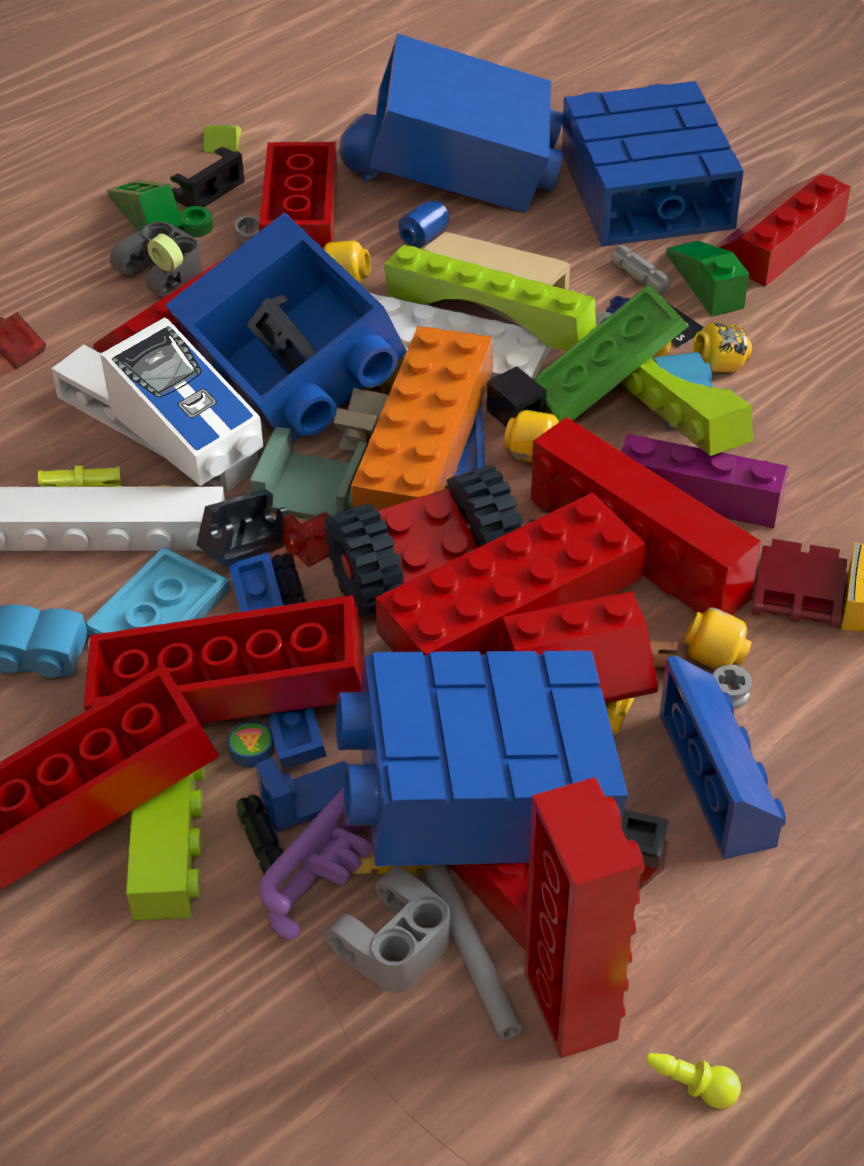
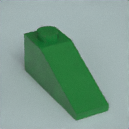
(146, 203)
(712, 275)

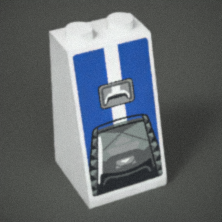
(179, 402)

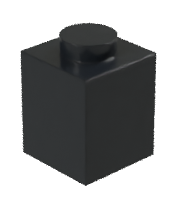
(514, 393)

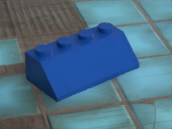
(719, 761)

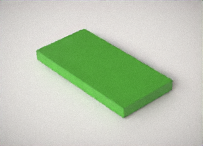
(609, 353)

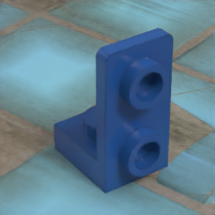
(297, 799)

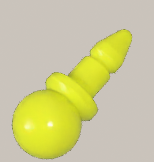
(715, 1084)

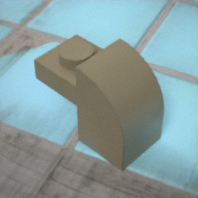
(360, 418)

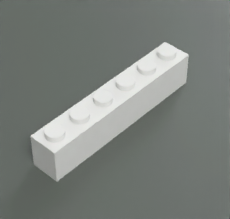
(82, 384)
(103, 518)

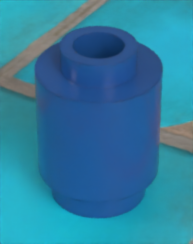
(423, 223)

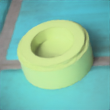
(165, 253)

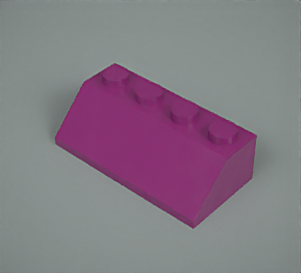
(724, 482)

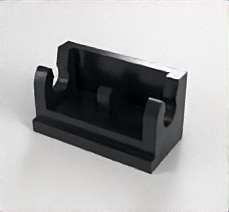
(210, 182)
(280, 334)
(241, 528)

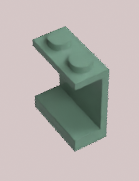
(304, 482)

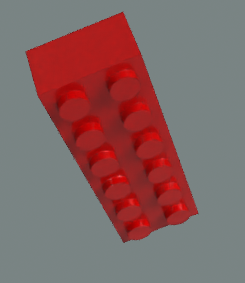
(687, 544)
(548, 563)
(240, 660)
(96, 771)
(580, 914)

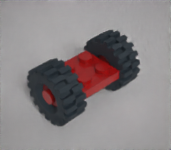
(399, 543)

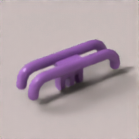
(324, 852)

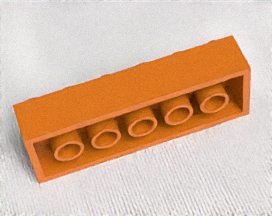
(425, 418)

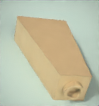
(502, 259)

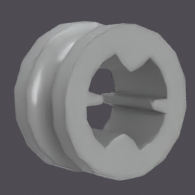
(740, 681)

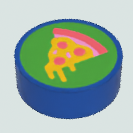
(250, 743)

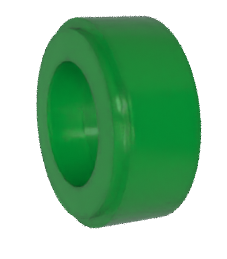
(196, 221)

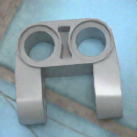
(400, 937)

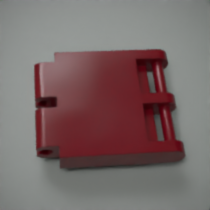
(800, 582)

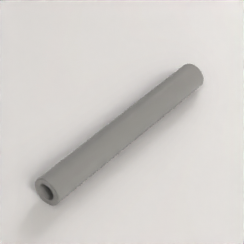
(475, 954)

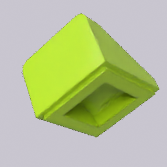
(221, 136)

